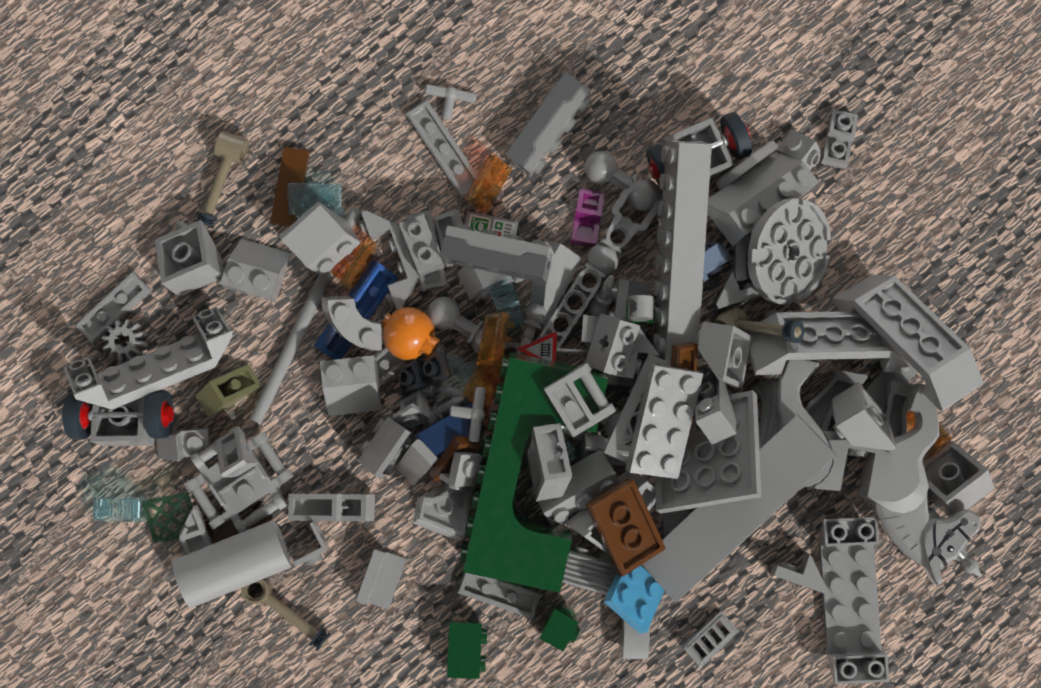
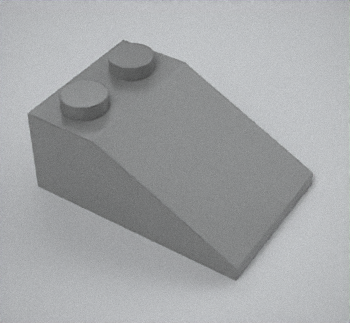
(385, 448)

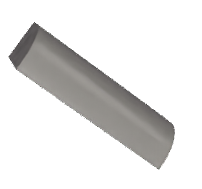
(231, 564)

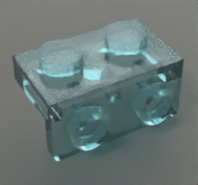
(305, 195)

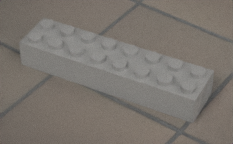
(681, 244)

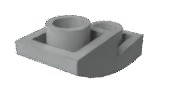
(839, 139)
(632, 643)

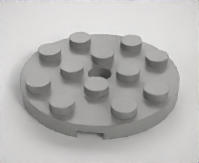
(771, 270)

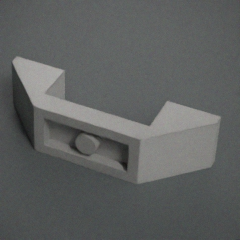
(379, 227)

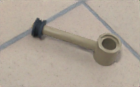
(231, 149)
(791, 331)
(318, 638)

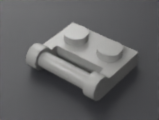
(571, 404)

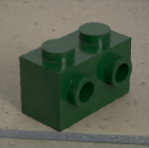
(560, 627)
(465, 649)

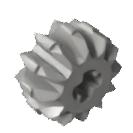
(114, 341)

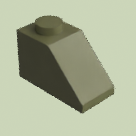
(227, 390)

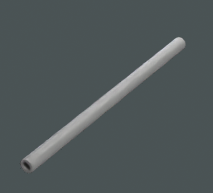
(296, 335)

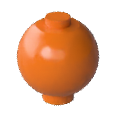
(409, 334)

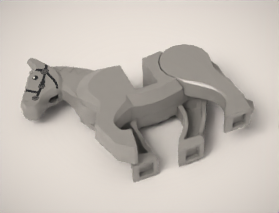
(889, 479)

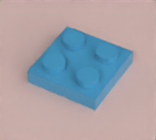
(635, 598)

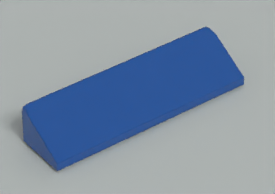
(367, 296)

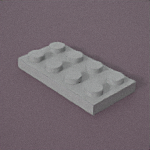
(664, 421)

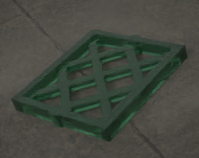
(166, 499)

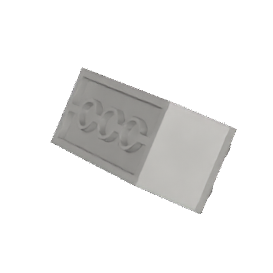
(916, 336)
(825, 337)
(153, 370)
(851, 601)

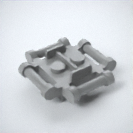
(239, 492)

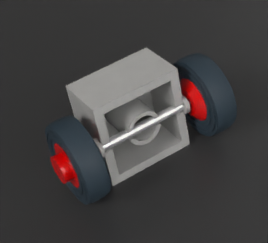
(734, 136)
(126, 425)

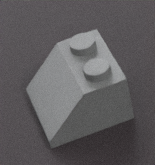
(320, 239)
(181, 265)
(255, 270)
(725, 351)
(351, 385)
(861, 420)
(956, 479)

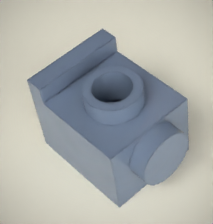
(714, 257)

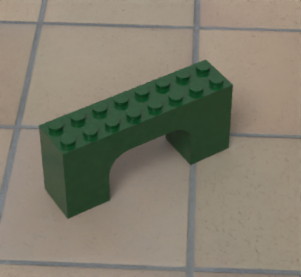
(501, 539)

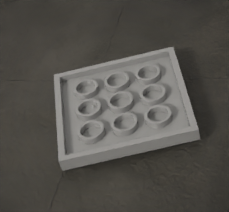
(717, 471)

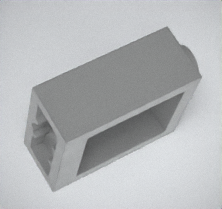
(548, 462)

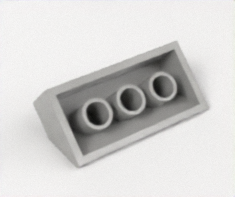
(746, 199)

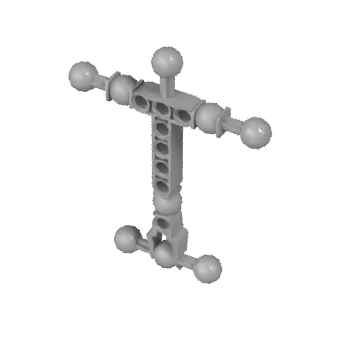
(600, 262)

